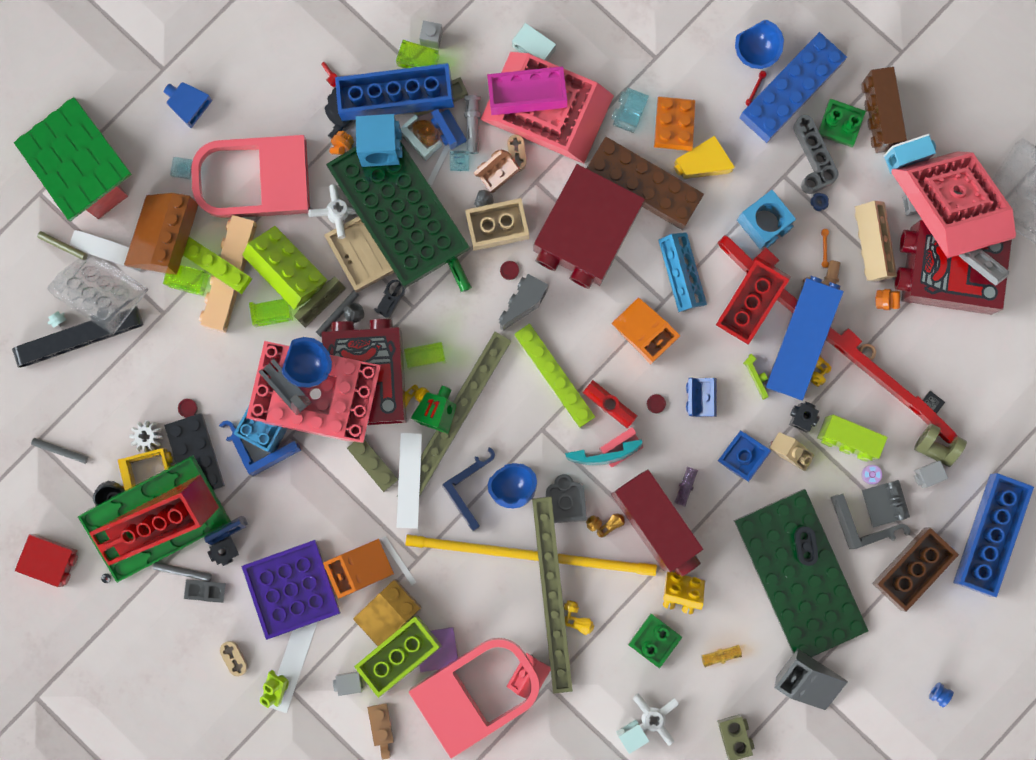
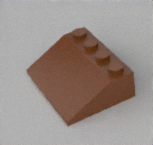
(162, 232)

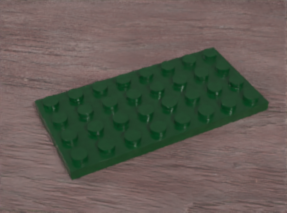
(400, 214)
(807, 600)

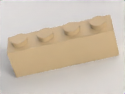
(875, 241)

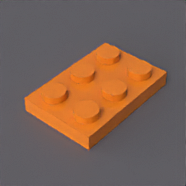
(674, 123)

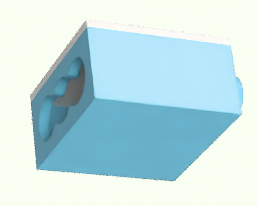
(910, 152)

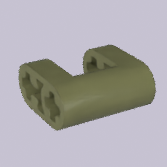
(928, 446)

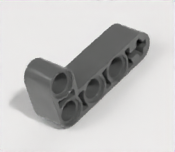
(811, 153)

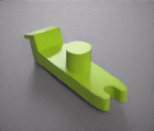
(758, 379)

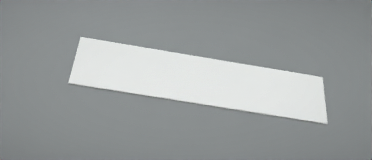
(409, 480)
(293, 661)

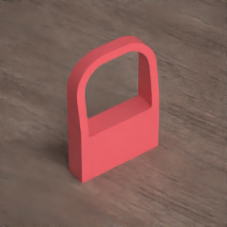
(281, 175)
(452, 709)

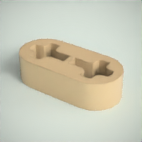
(521, 150)
(229, 661)

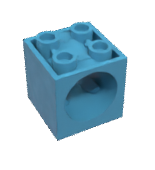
(378, 140)
(771, 203)
(260, 434)

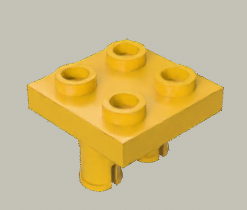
(684, 591)

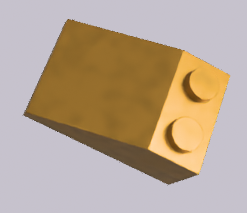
(387, 612)

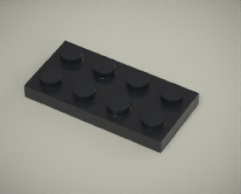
(191, 438)

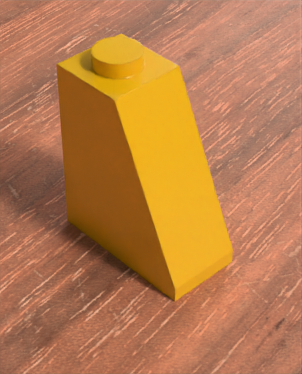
(704, 161)

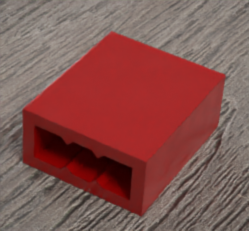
(46, 560)

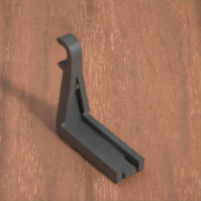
(287, 391)
(849, 529)

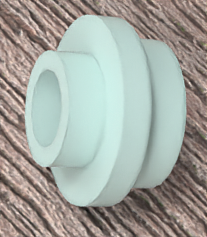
(56, 319)

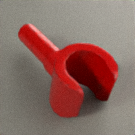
(331, 79)

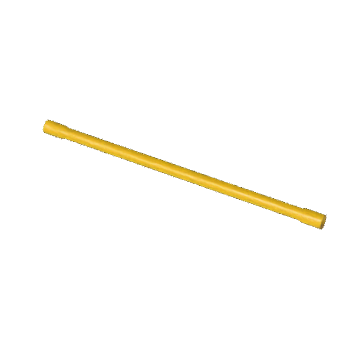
(421, 541)

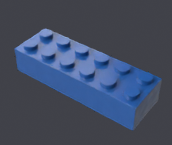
(793, 87)
(395, 91)
(993, 535)

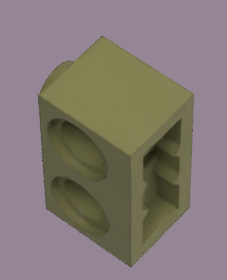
(731, 739)

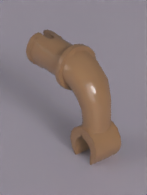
(832, 273)

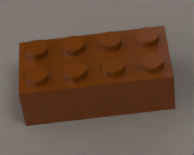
(883, 109)
(915, 569)

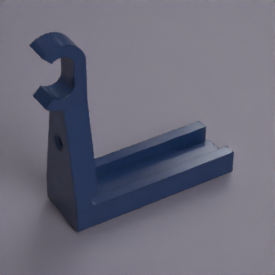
(454, 496)

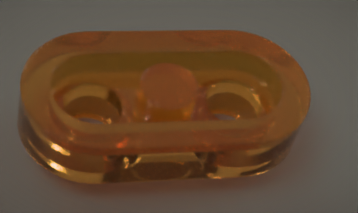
(425, 132)

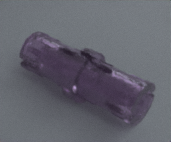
(686, 486)

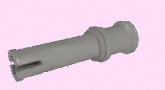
(472, 114)

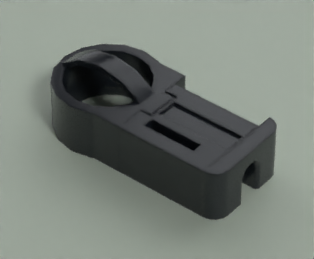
(390, 302)

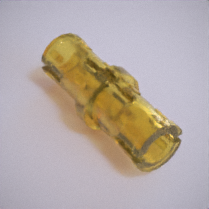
(721, 656)

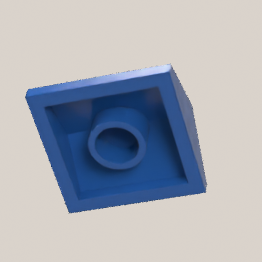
(744, 456)

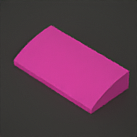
(527, 90)

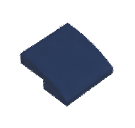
(226, 530)

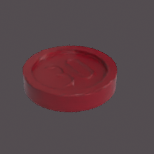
(509, 270)
(656, 403)
(187, 408)

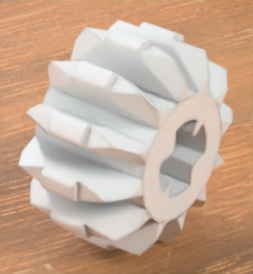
(150, 430)

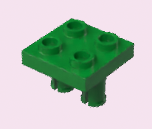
(841, 122)
(655, 640)

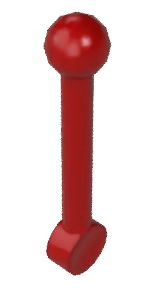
(762, 75)

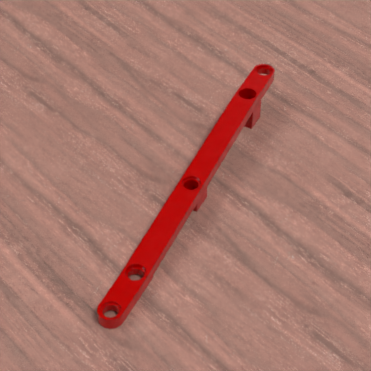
(846, 344)

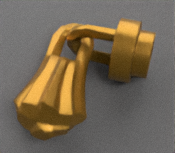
(594, 523)

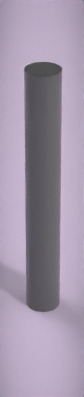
(337, 313)
(59, 450)
(182, 571)

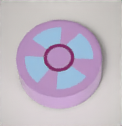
(871, 474)

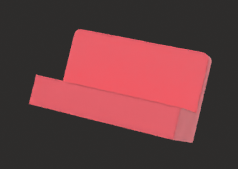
(617, 444)
(521, 682)

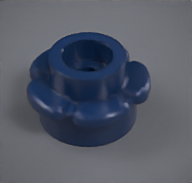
(824, 201)

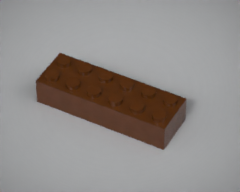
(662, 192)

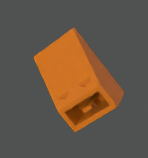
(645, 330)
(358, 568)

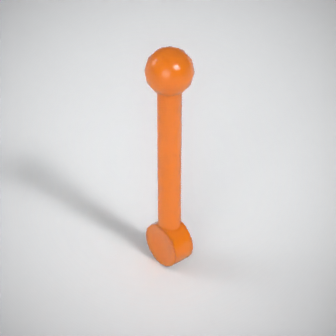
(824, 233)

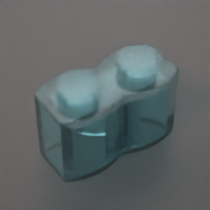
(630, 110)

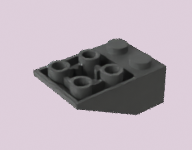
(529, 297)
(809, 681)

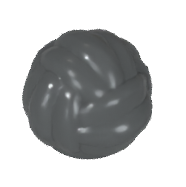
(483, 198)
(353, 312)

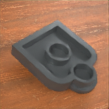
(567, 500)

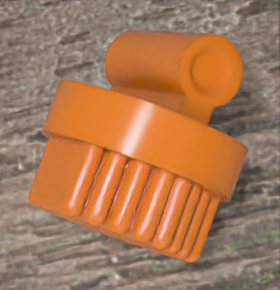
(341, 143)
(887, 299)

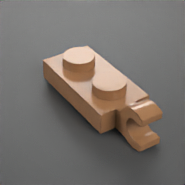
(381, 728)

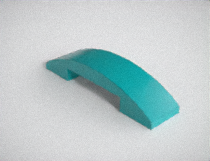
(580, 456)

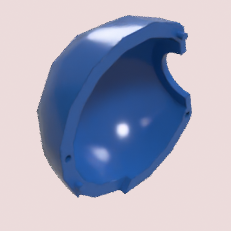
(760, 45)
(306, 363)
(512, 485)

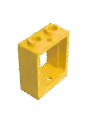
(126, 467)

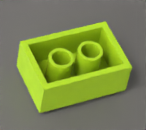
(851, 438)

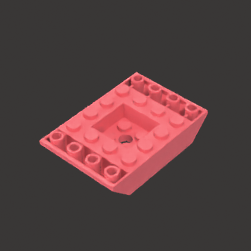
(562, 130)
(957, 220)
(338, 413)

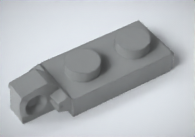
(985, 265)

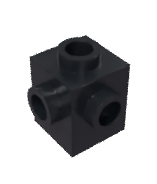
(798, 420)
(226, 557)

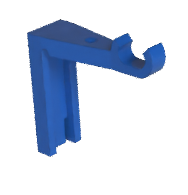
(254, 468)

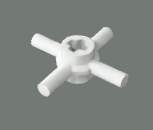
(336, 211)
(659, 726)

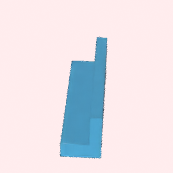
(679, 271)

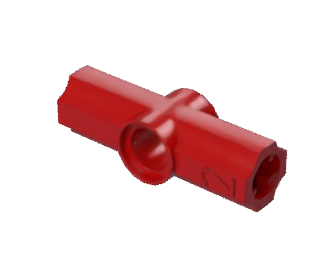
(619, 413)

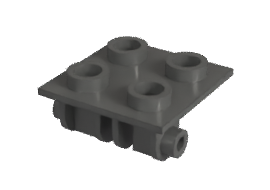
(885, 503)

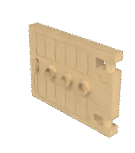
(365, 261)

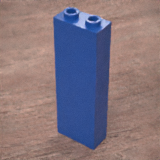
(804, 338)

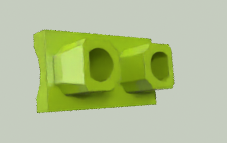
(274, 689)

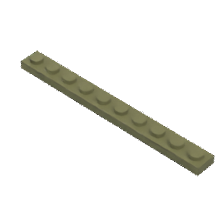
(464, 403)
(552, 594)

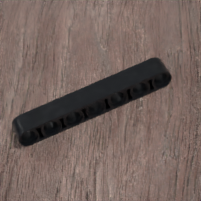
(70, 340)

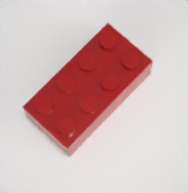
(753, 300)

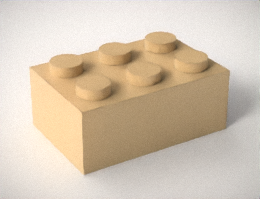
(497, 224)

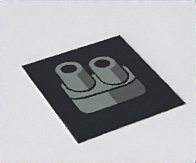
(933, 401)

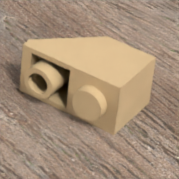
(792, 451)

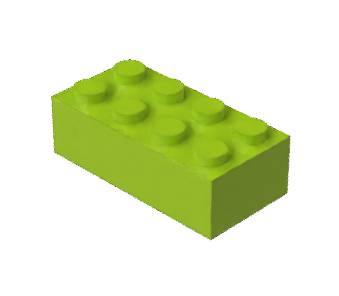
(284, 267)
(398, 656)

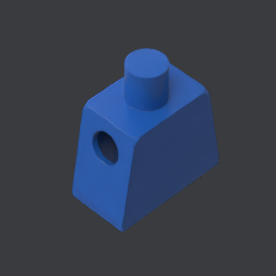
(187, 102)

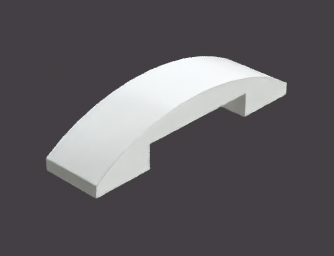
(100, 248)

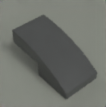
(204, 591)

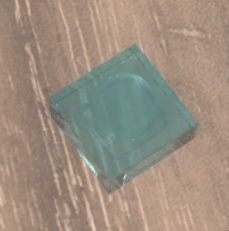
(459, 160)
(181, 168)

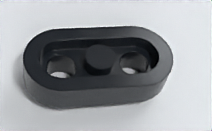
(806, 545)

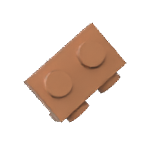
(497, 170)

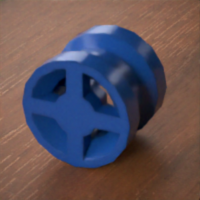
(941, 694)

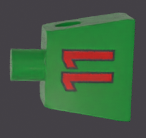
(436, 410)

